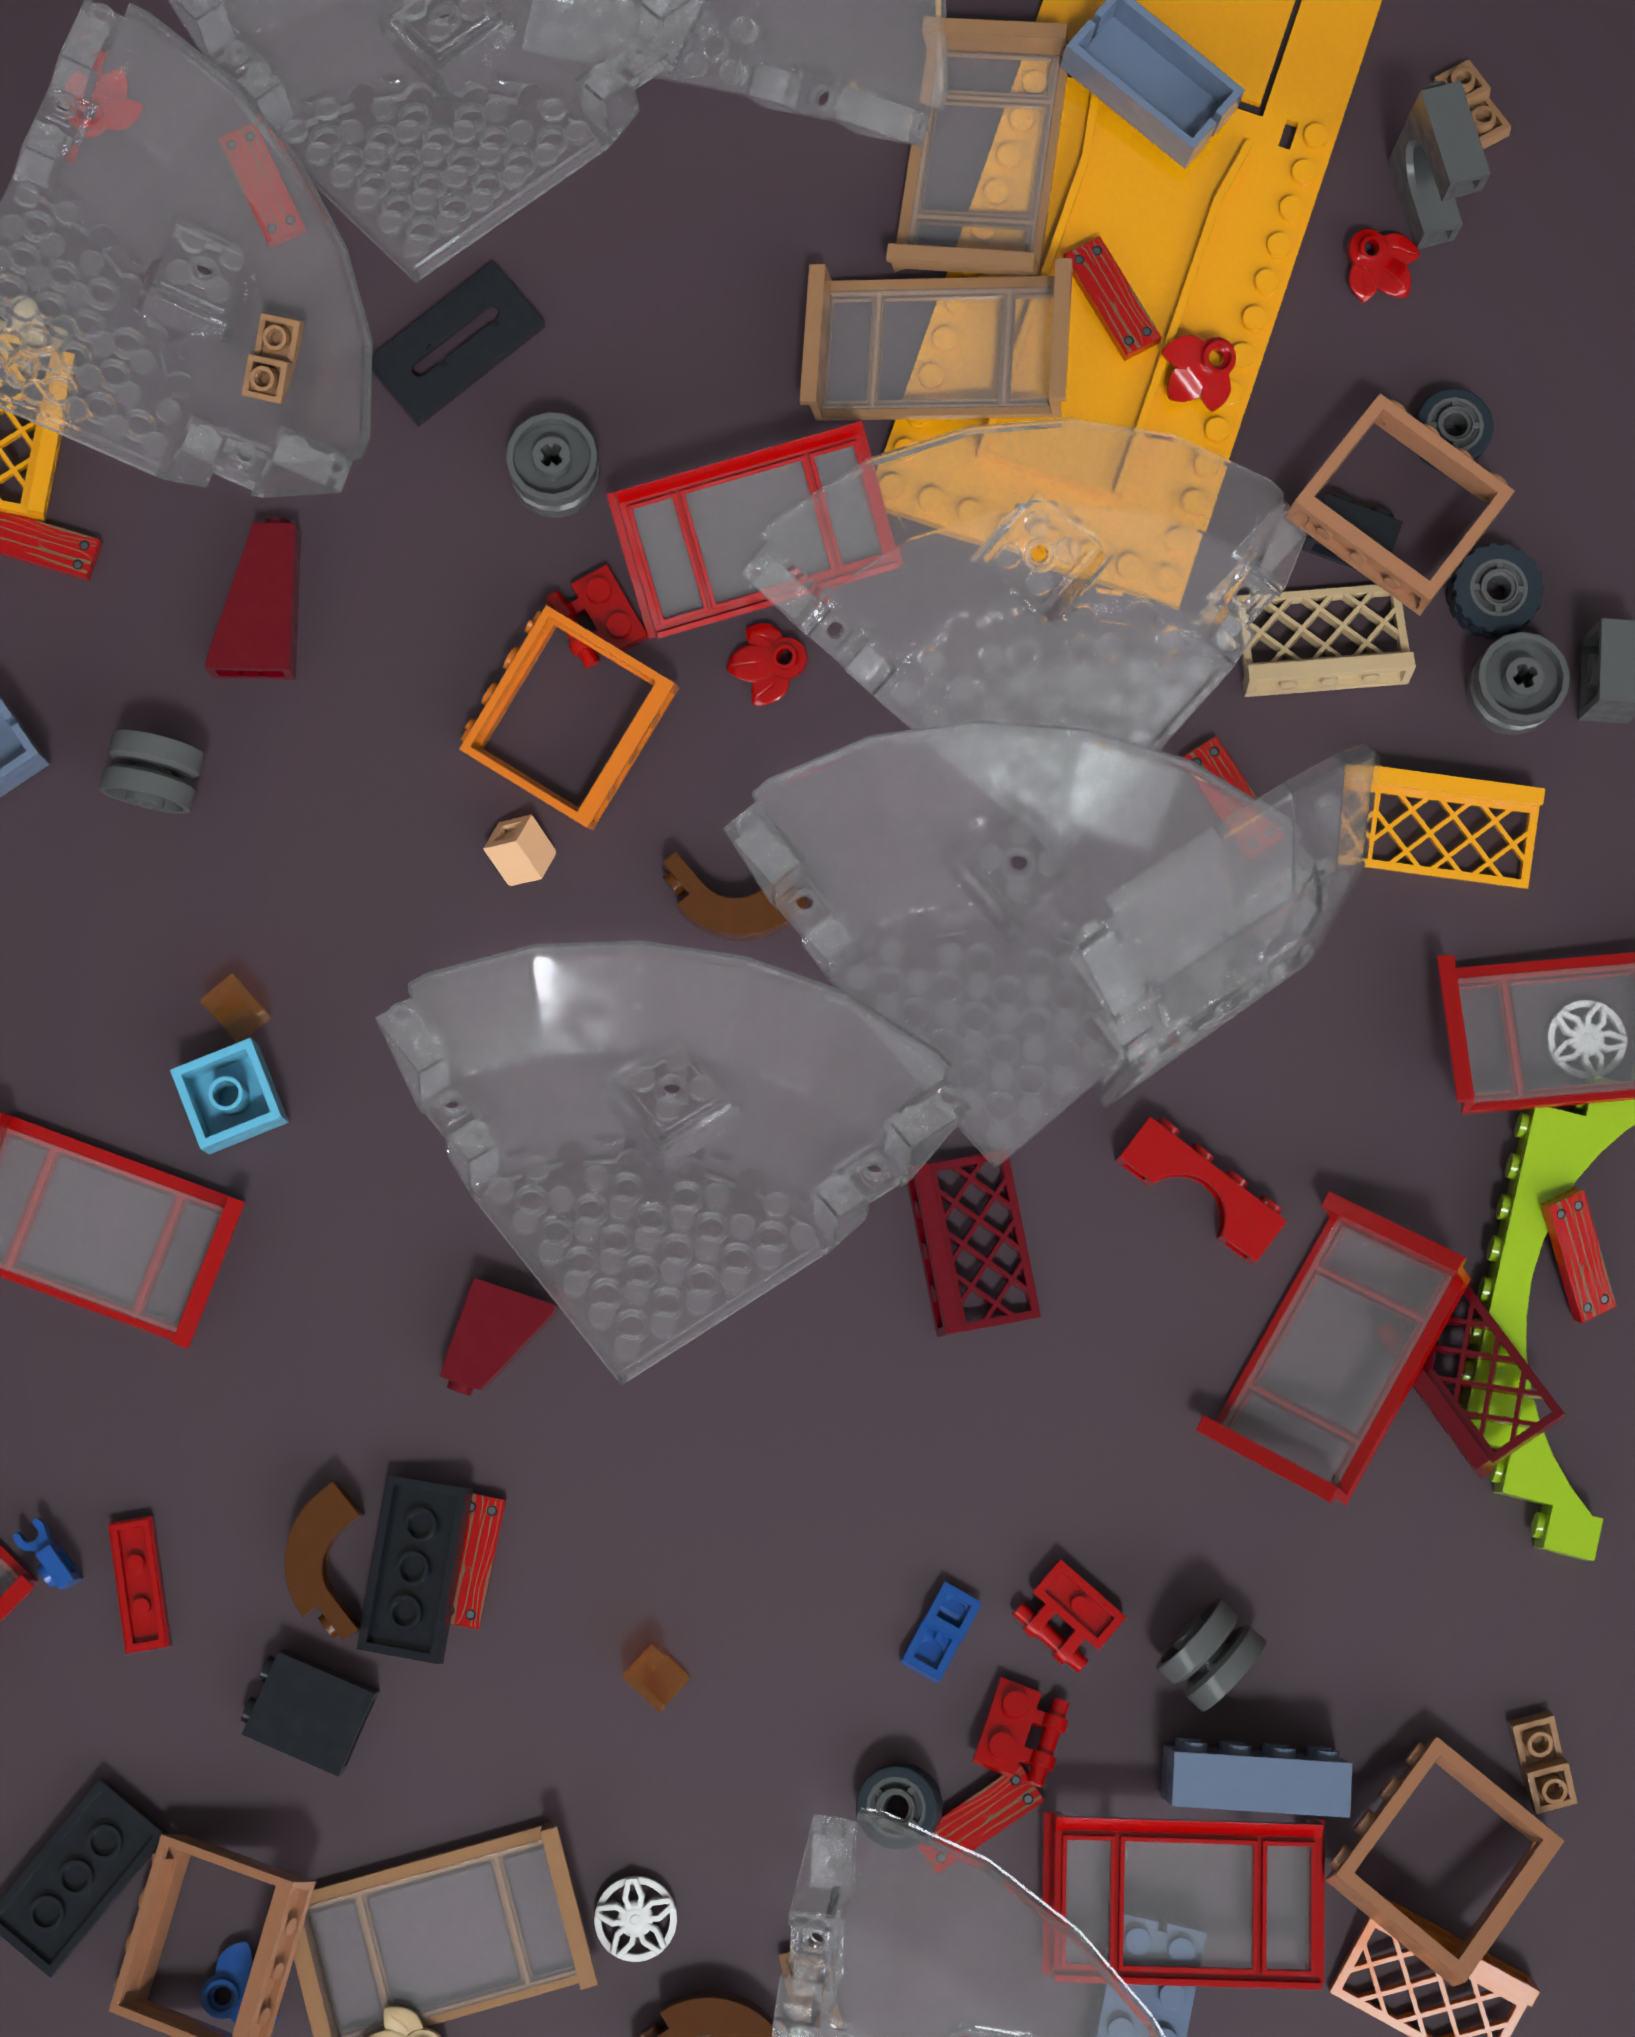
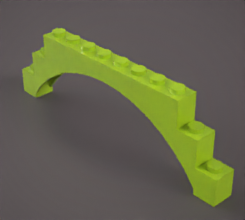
(1548, 1161)

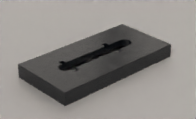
(428, 394)

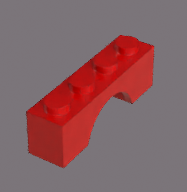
(1245, 1221)

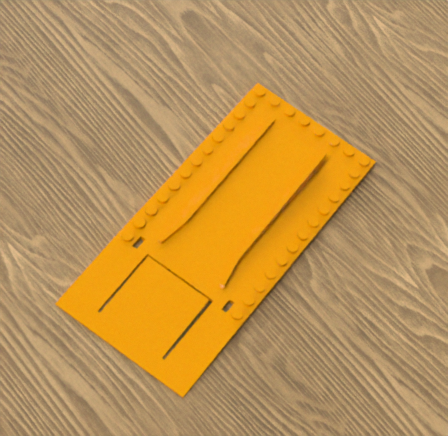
(1197, 242)

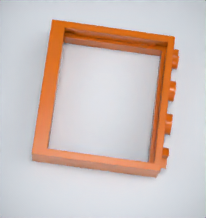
(500, 696)

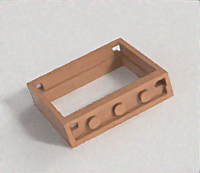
(1364, 552)
(1370, 1827)
(151, 1927)

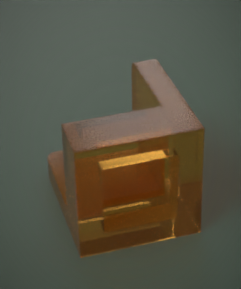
(235, 1008)
(656, 1677)

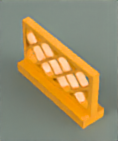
(40, 469)
(1467, 793)

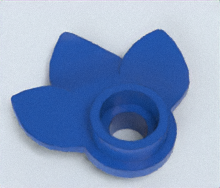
(233, 1973)

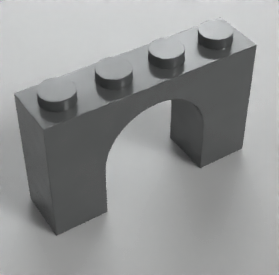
(1436, 162)

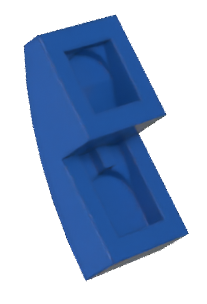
(941, 1632)

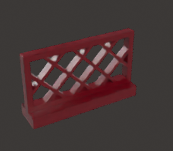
(937, 1252)
(1457, 1421)

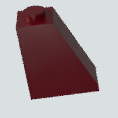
(491, 1334)

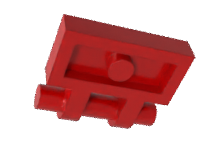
(607, 610)
(1078, 1605)
(1007, 1729)

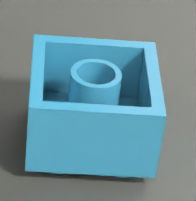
(229, 1096)

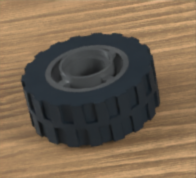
(1516, 577)

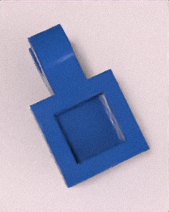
(55, 1564)

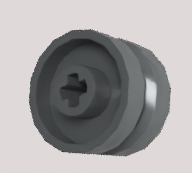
(532, 468)
(1541, 679)
(151, 771)
(1211, 1654)

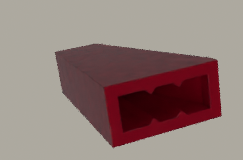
(261, 611)

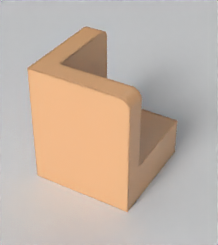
(520, 850)

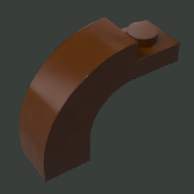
(722, 916)
(308, 1553)
(711, 2016)

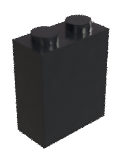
(308, 1711)

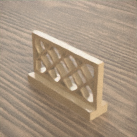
(1336, 670)

